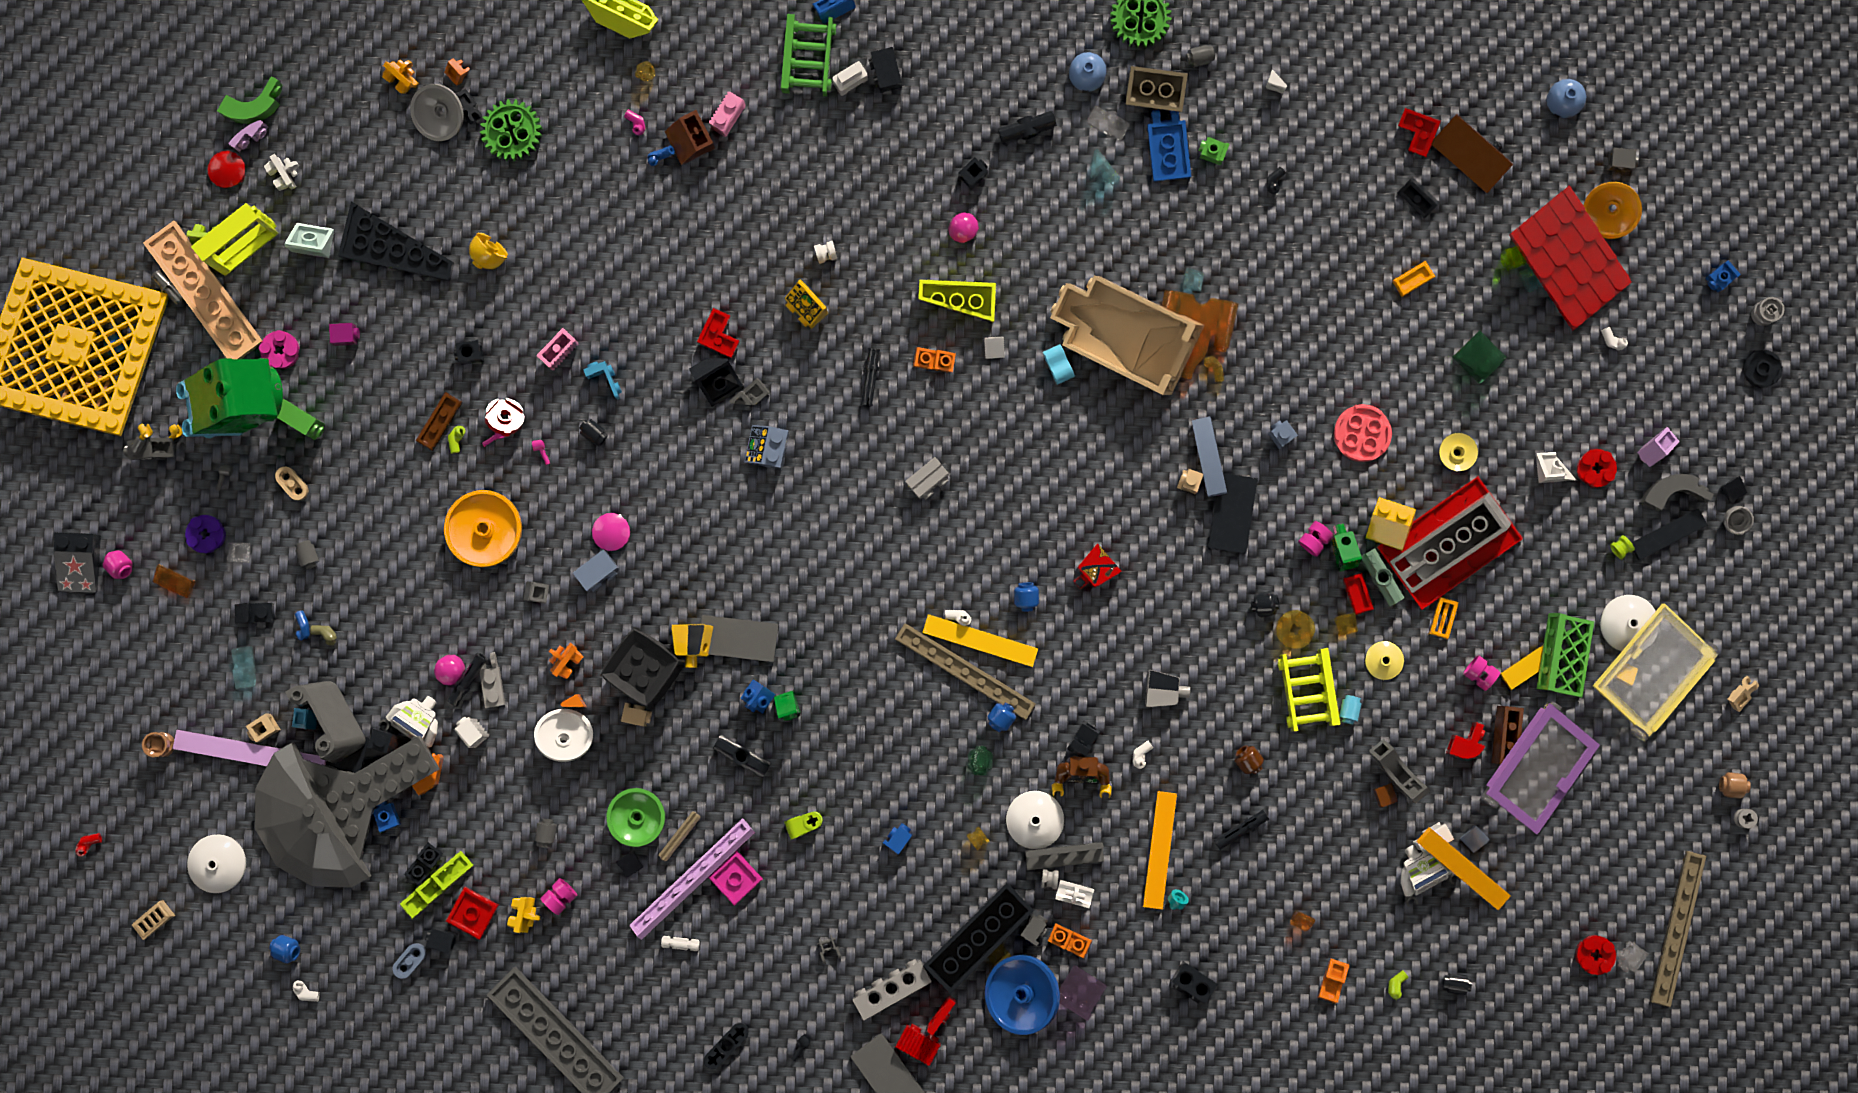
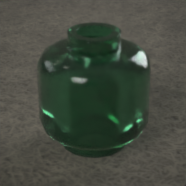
(980, 760)

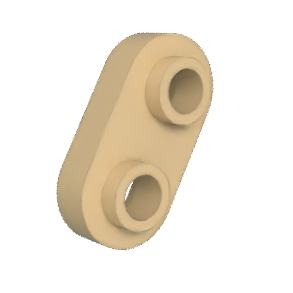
(292, 484)

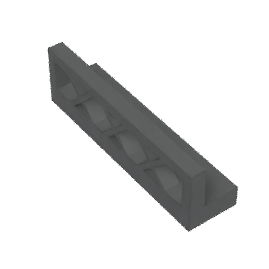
(1064, 855)

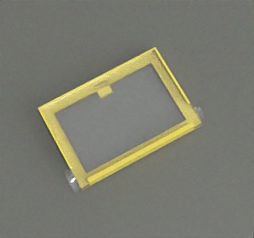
(1656, 671)

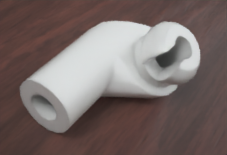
(958, 615)
(303, 993)

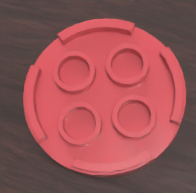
(1362, 433)

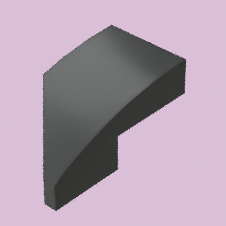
(751, 394)

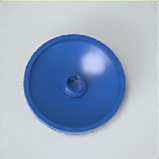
(1022, 994)

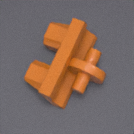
(560, 667)

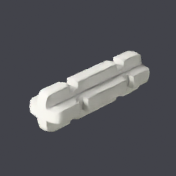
(680, 943)

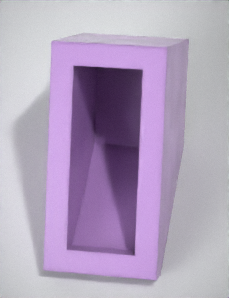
(1658, 447)

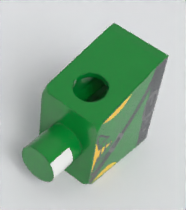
(1346, 555)

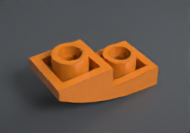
(934, 360)
(1070, 940)

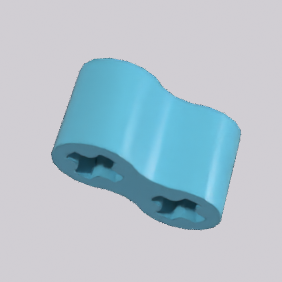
(1058, 364)

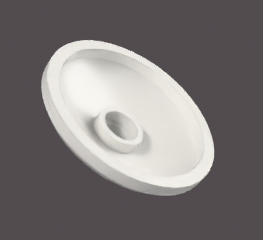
(1617, 617)
(567, 726)
(1032, 805)
(229, 862)

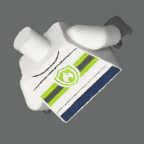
(414, 720)
(1421, 873)

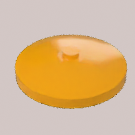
(483, 528)

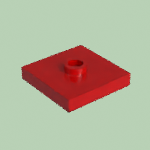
(472, 913)
(941, 1015)

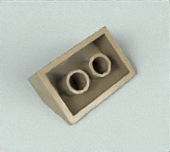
(1156, 88)

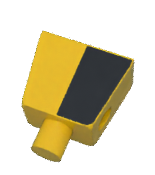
(692, 642)

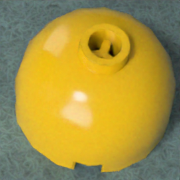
(486, 253)

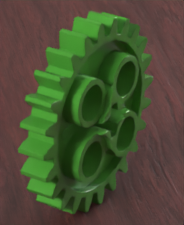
(1158, 19)
(495, 136)

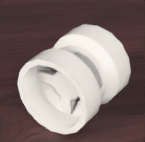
(825, 252)

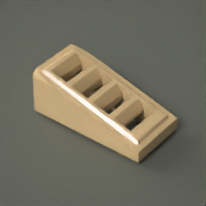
(164, 909)

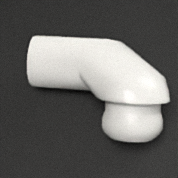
(1613, 342)
(1139, 754)

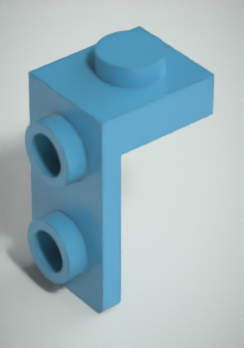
(595, 369)

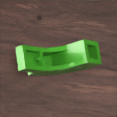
(254, 110)

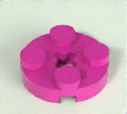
(280, 338)

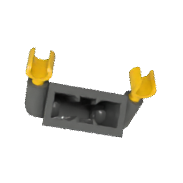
(151, 448)

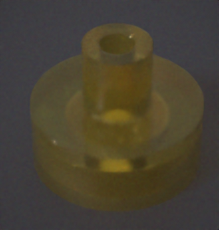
(645, 71)

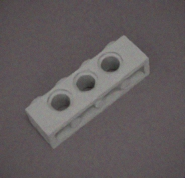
(867, 1008)

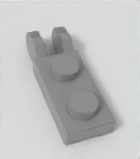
(492, 684)

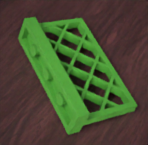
(1553, 653)

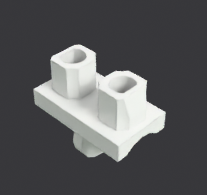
(285, 179)
(1074, 894)

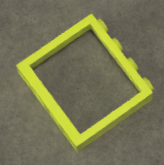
(227, 231)

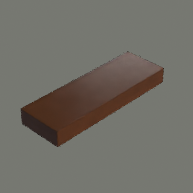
(439, 421)

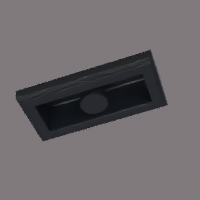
(1418, 197)

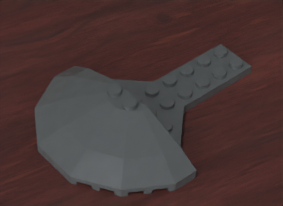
(321, 816)

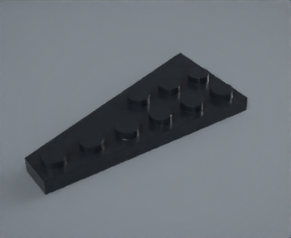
(383, 245)

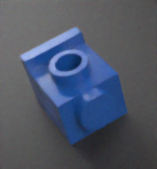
(1728, 271)
(392, 817)
(899, 838)

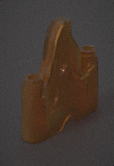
(1217, 317)

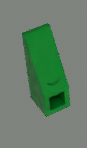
(787, 706)

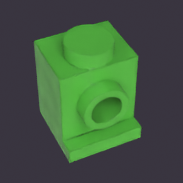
(1217, 156)

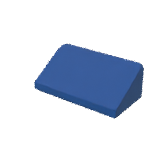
(832, 8)

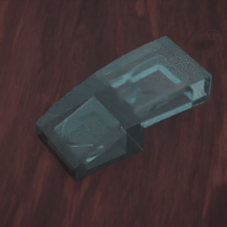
(244, 667)

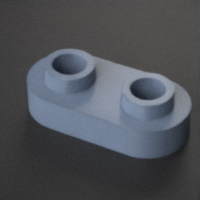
(410, 960)

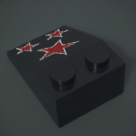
(77, 561)

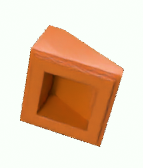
(574, 701)

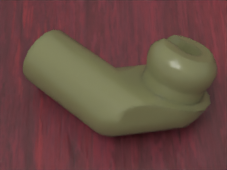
(326, 632)

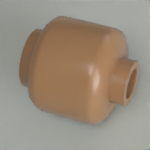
(1734, 785)

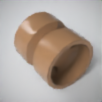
(158, 744)

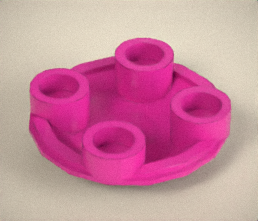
(611, 532)

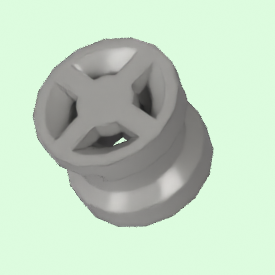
(1740, 818)
(1049, 879)

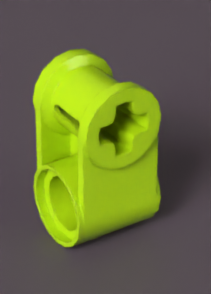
(800, 825)

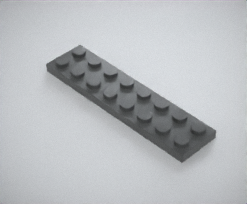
(554, 1034)

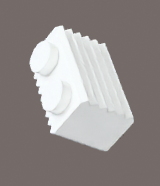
(471, 732)

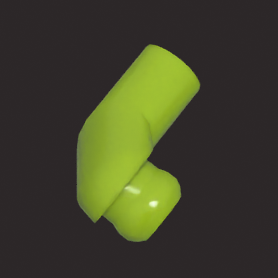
(454, 437)
(1394, 986)

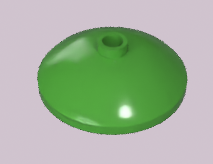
(622, 821)

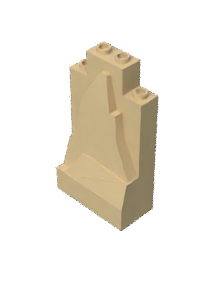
(1126, 333)

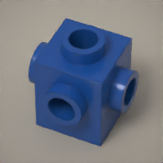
(757, 697)

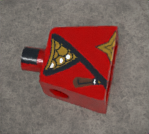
(1096, 568)

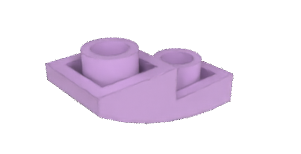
(255, 131)

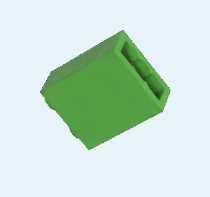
(301, 420)

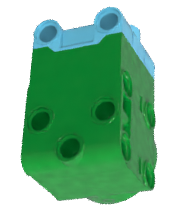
(230, 397)

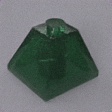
(1479, 357)

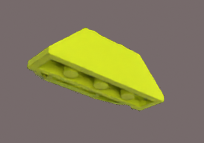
(623, 16)

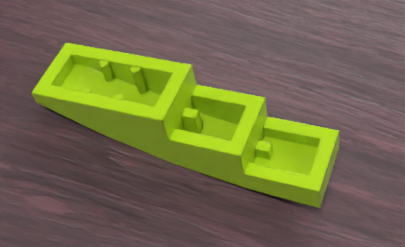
(436, 884)

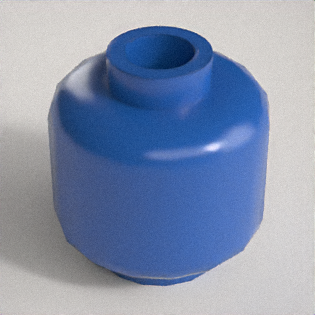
(1026, 596)
(1001, 717)
(284, 949)

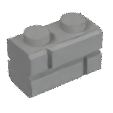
(928, 478)

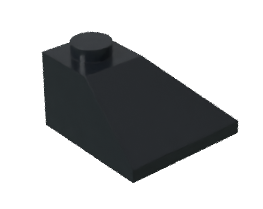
(716, 379)
(381, 744)

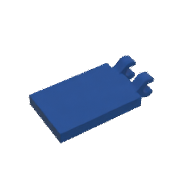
(1168, 147)

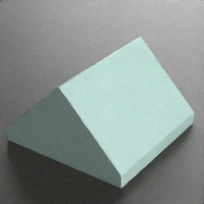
(310, 240)

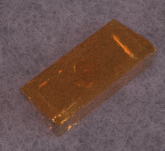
(173, 581)

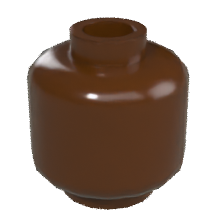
(1249, 759)

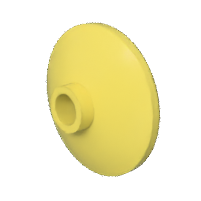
(1467, 448)
(1375, 664)

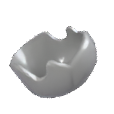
(1738, 520)

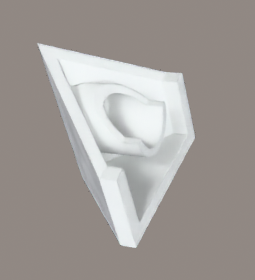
(1551, 468)

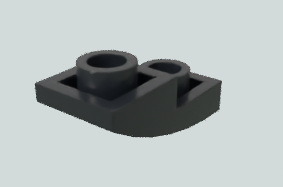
(424, 864)

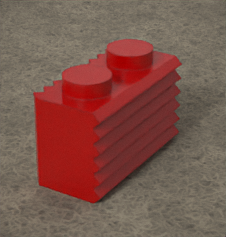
(918, 1044)

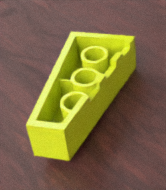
(964, 297)

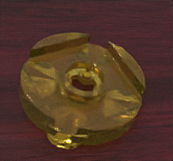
(1301, 620)

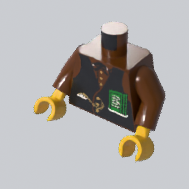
(1082, 770)

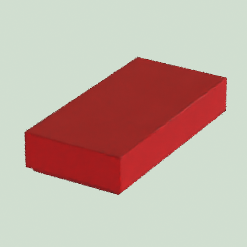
(1358, 593)

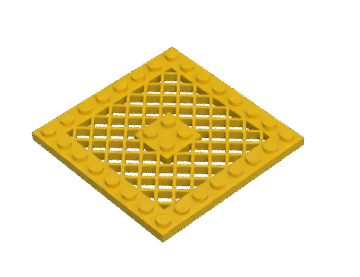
(73, 345)

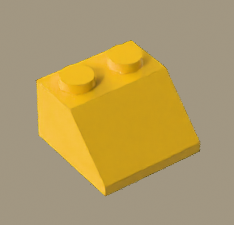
(1390, 523)

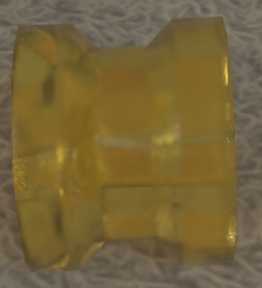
(977, 838)

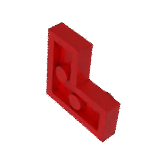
(1424, 128)
(714, 337)

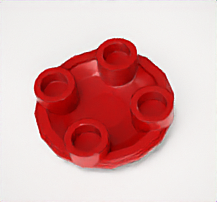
(226, 169)

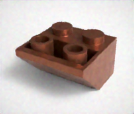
(689, 137)

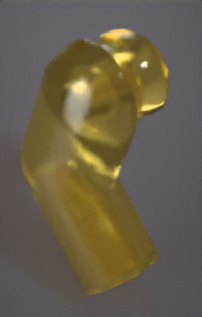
(1216, 366)

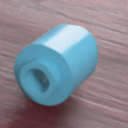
(1350, 709)

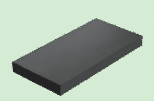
(742, 638)
(884, 1068)

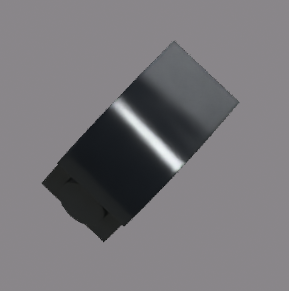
(1083, 739)

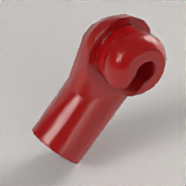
(85, 843)

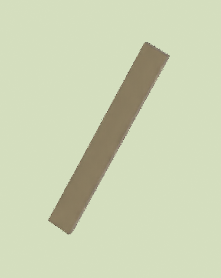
(964, 670)
(1678, 928)

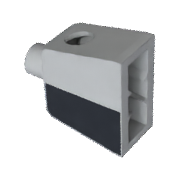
(1164, 689)

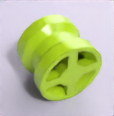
(1622, 547)

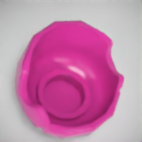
(963, 227)
(449, 669)

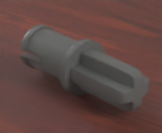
(167, 287)

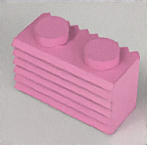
(727, 114)
(557, 349)

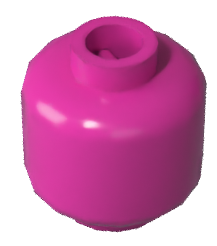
(117, 565)

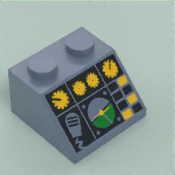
(767, 446)

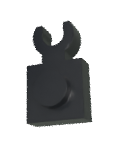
(468, 106)

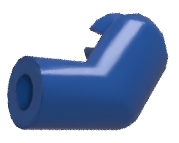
(655, 156)
(303, 624)

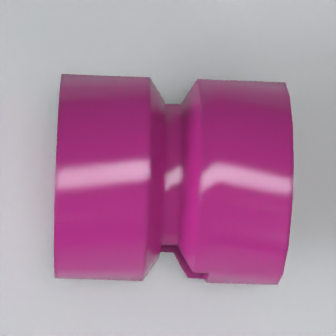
(1312, 544)
(1476, 668)
(559, 896)

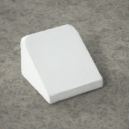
(1275, 83)
(994, 347)

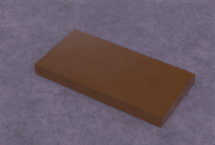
(1472, 153)

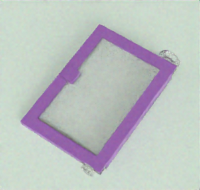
(1540, 768)

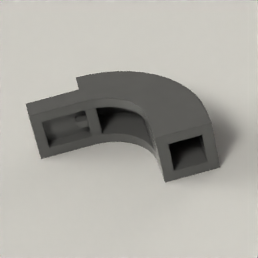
(1660, 491)
(1398, 772)

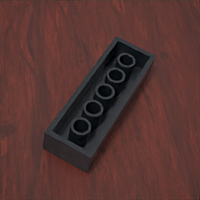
(978, 937)

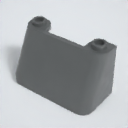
(340, 727)

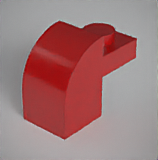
(1469, 747)

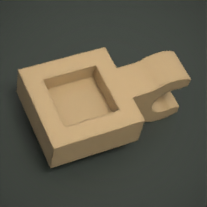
(1741, 695)

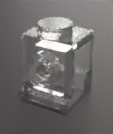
(1631, 957)

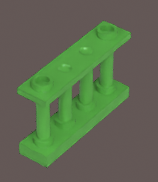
(792, 45)

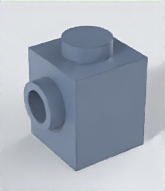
(1282, 433)

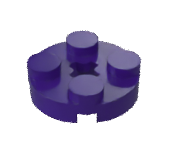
(195, 539)

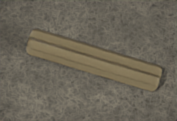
(679, 836)

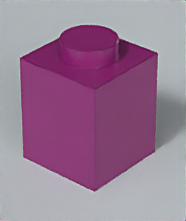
(344, 334)

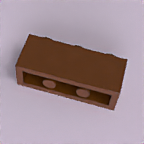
(1507, 731)

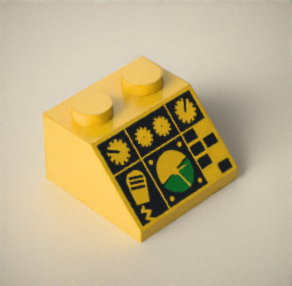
(805, 304)

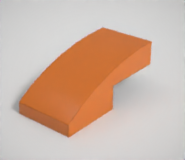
(1333, 980)

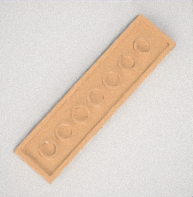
(203, 292)

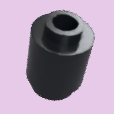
(593, 432)
(1456, 984)

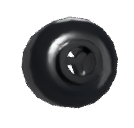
(1265, 604)

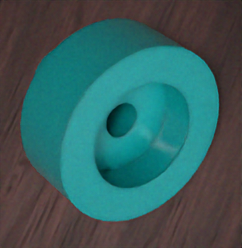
(1177, 899)

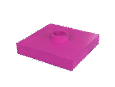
(735, 878)

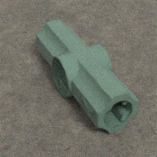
(1389, 588)

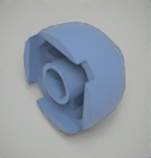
(1087, 71)
(1566, 98)

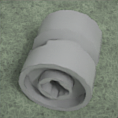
(1767, 311)

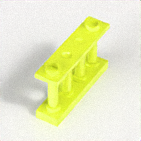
(1324, 678)

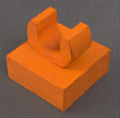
(455, 71)

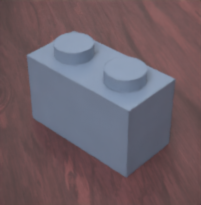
(596, 571)

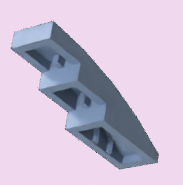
(1209, 456)

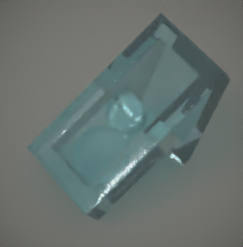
(1099, 165)

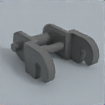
(821, 943)

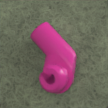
(637, 120)

